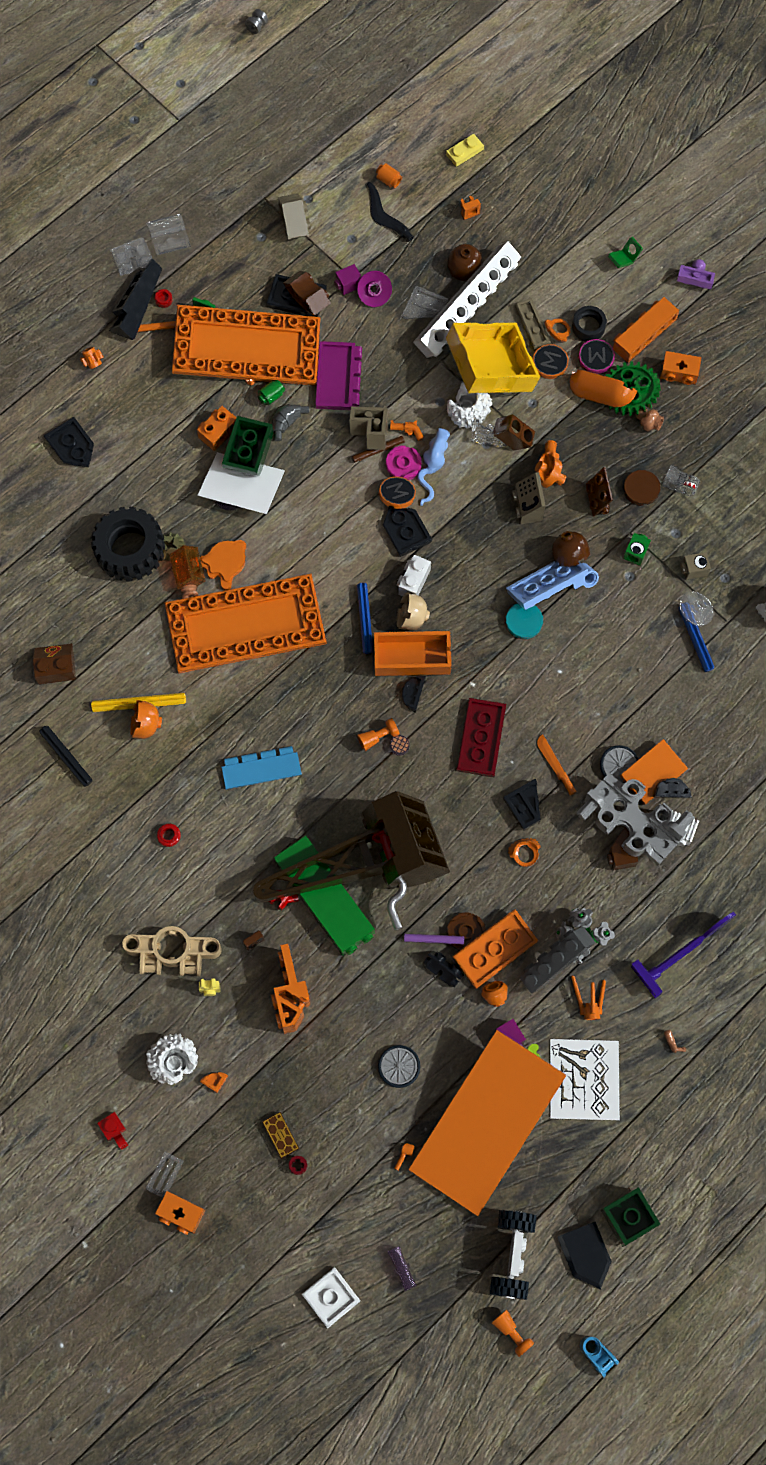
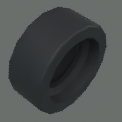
(590, 311)

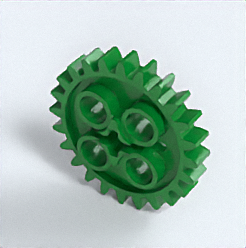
(645, 394)

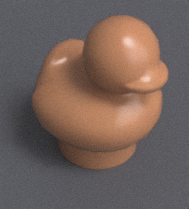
(650, 420)

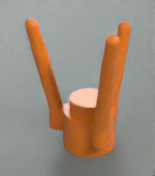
(591, 1010)

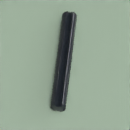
(65, 756)

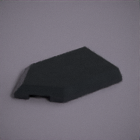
(71, 443)
(406, 530)
(586, 1254)

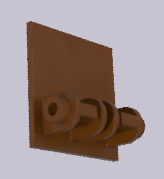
(599, 493)

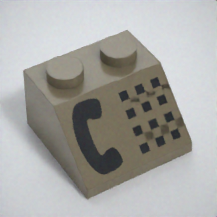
(529, 499)

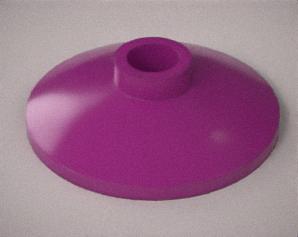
(382, 292)

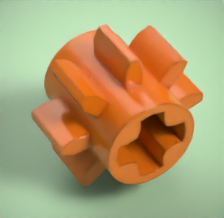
(91, 357)

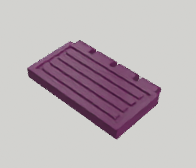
(338, 375)

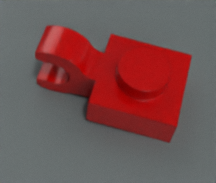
(112, 1129)

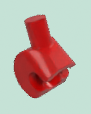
(285, 900)

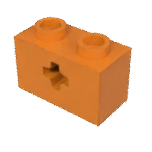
(687, 363)
(170, 1204)

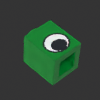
(637, 548)

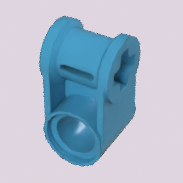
(599, 1356)

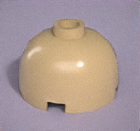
(412, 613)

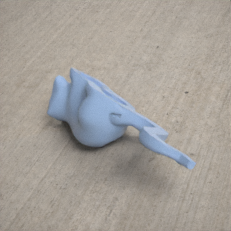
(434, 460)

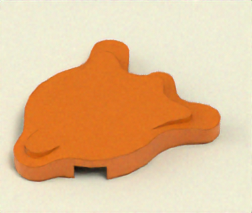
(225, 560)

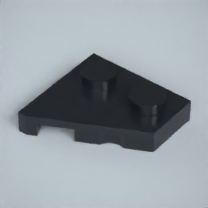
(524, 804)

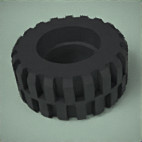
(125, 522)

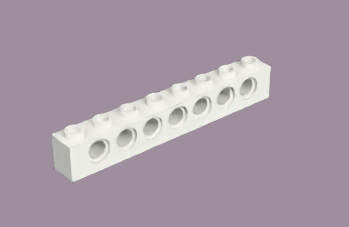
(509, 258)

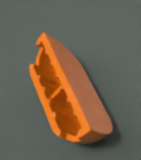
(600, 389)

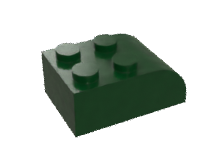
(248, 446)

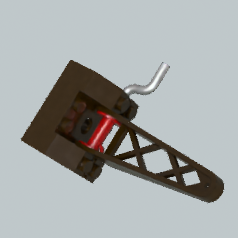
(407, 841)

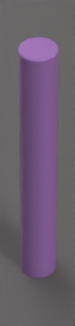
(434, 938)

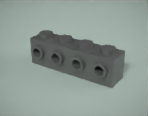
(559, 958)

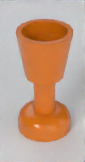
(370, 738)
(507, 1326)

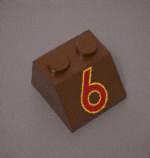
(54, 664)

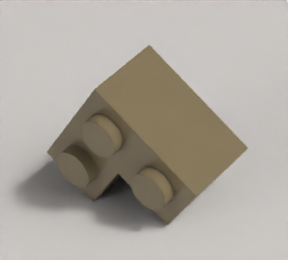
(293, 213)
(370, 423)

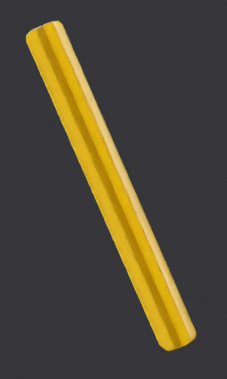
(128, 703)

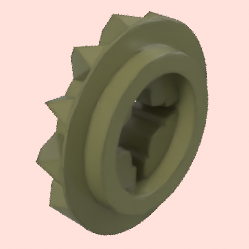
(178, 542)

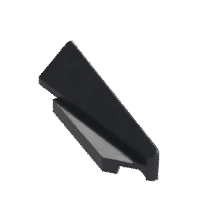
(135, 301)

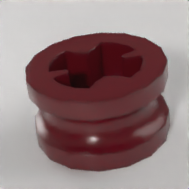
(293, 1169)

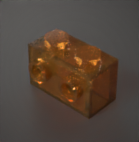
(187, 566)

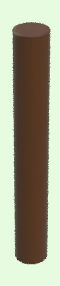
(370, 452)

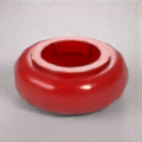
(168, 843)

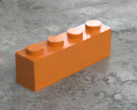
(645, 329)

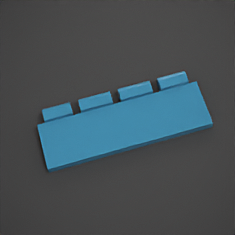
(257, 771)

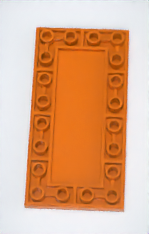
(246, 345)
(245, 623)
(487, 1122)

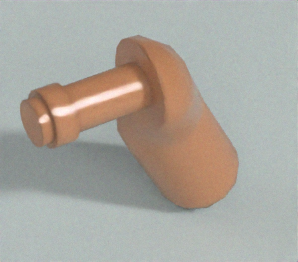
(671, 1041)

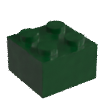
(630, 1217)

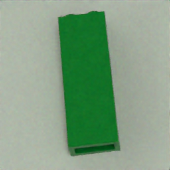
(330, 905)

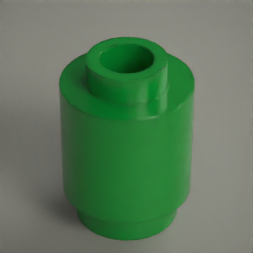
(271, 392)

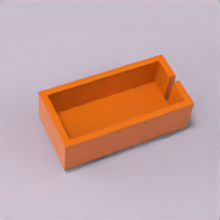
(412, 653)

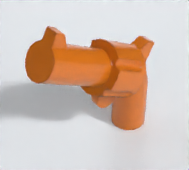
(409, 428)

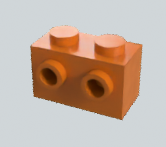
(216, 428)

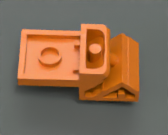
(289, 994)

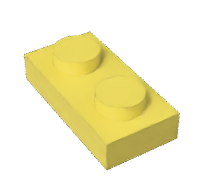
(465, 150)

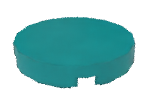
(524, 622)

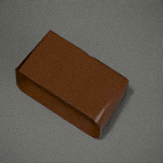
(511, 438)

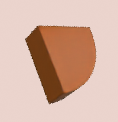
(214, 1081)

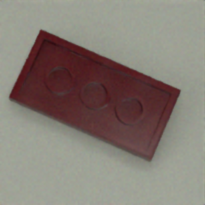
(481, 737)

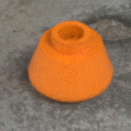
(495, 993)

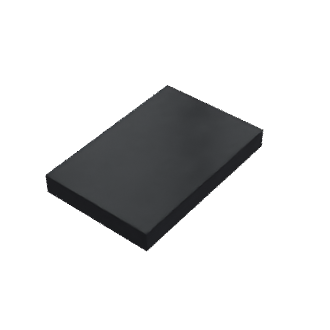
(282, 300)

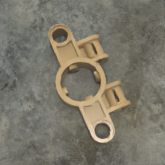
(191, 960)

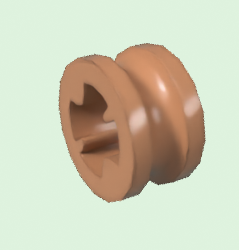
(189, 591)

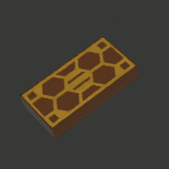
(280, 1135)

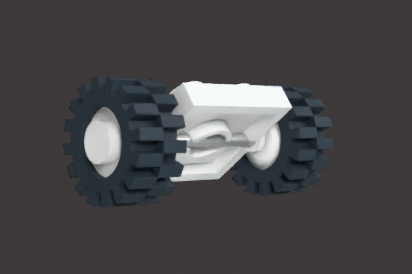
(517, 1223)

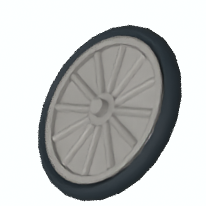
(617, 760)
(399, 1066)

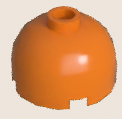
(145, 720)

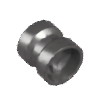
(257, 20)

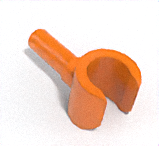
(407, 1149)

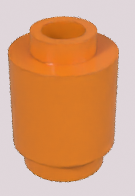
(388, 175)

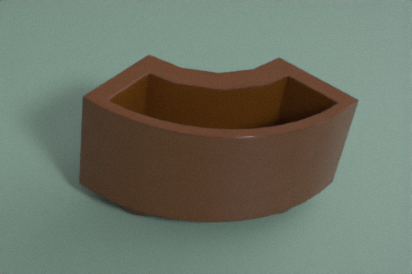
(307, 293)

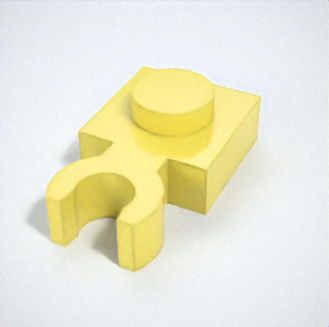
(209, 987)

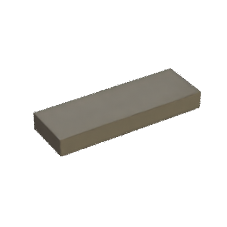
(532, 323)

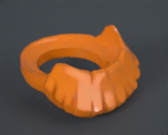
(562, 337)
(531, 843)

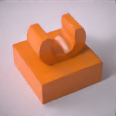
(470, 208)

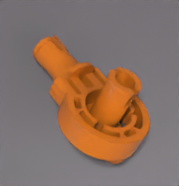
(550, 466)

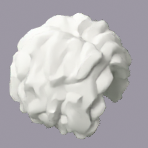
(468, 407)
(171, 1059)

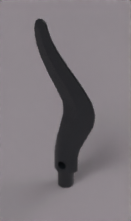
(383, 218)

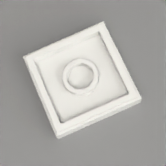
(331, 1297)

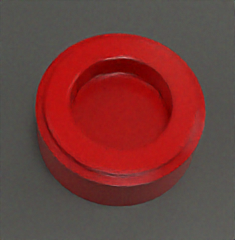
(163, 298)

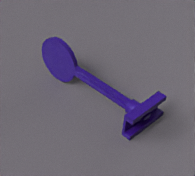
(649, 976)

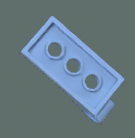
(535, 588)

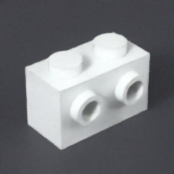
(415, 576)

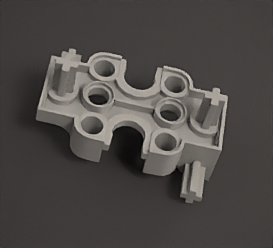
(666, 833)

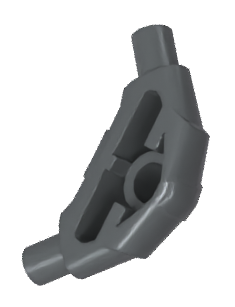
(285, 418)

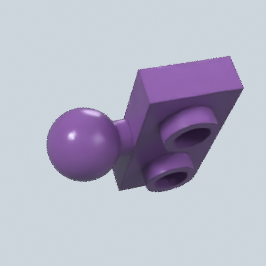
(696, 275)

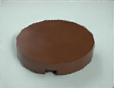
(641, 487)
(465, 925)

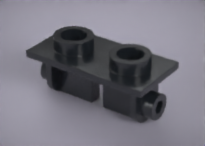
(450, 972)

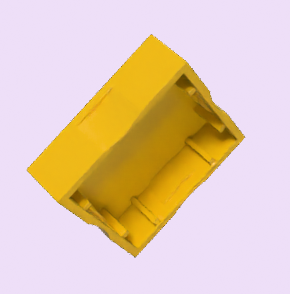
(492, 357)

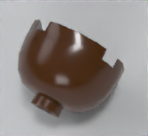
(464, 261)
(570, 549)

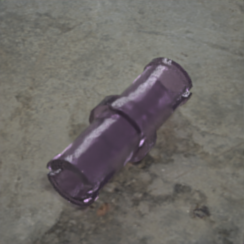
(402, 1268)

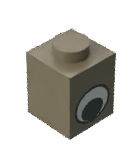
(695, 566)

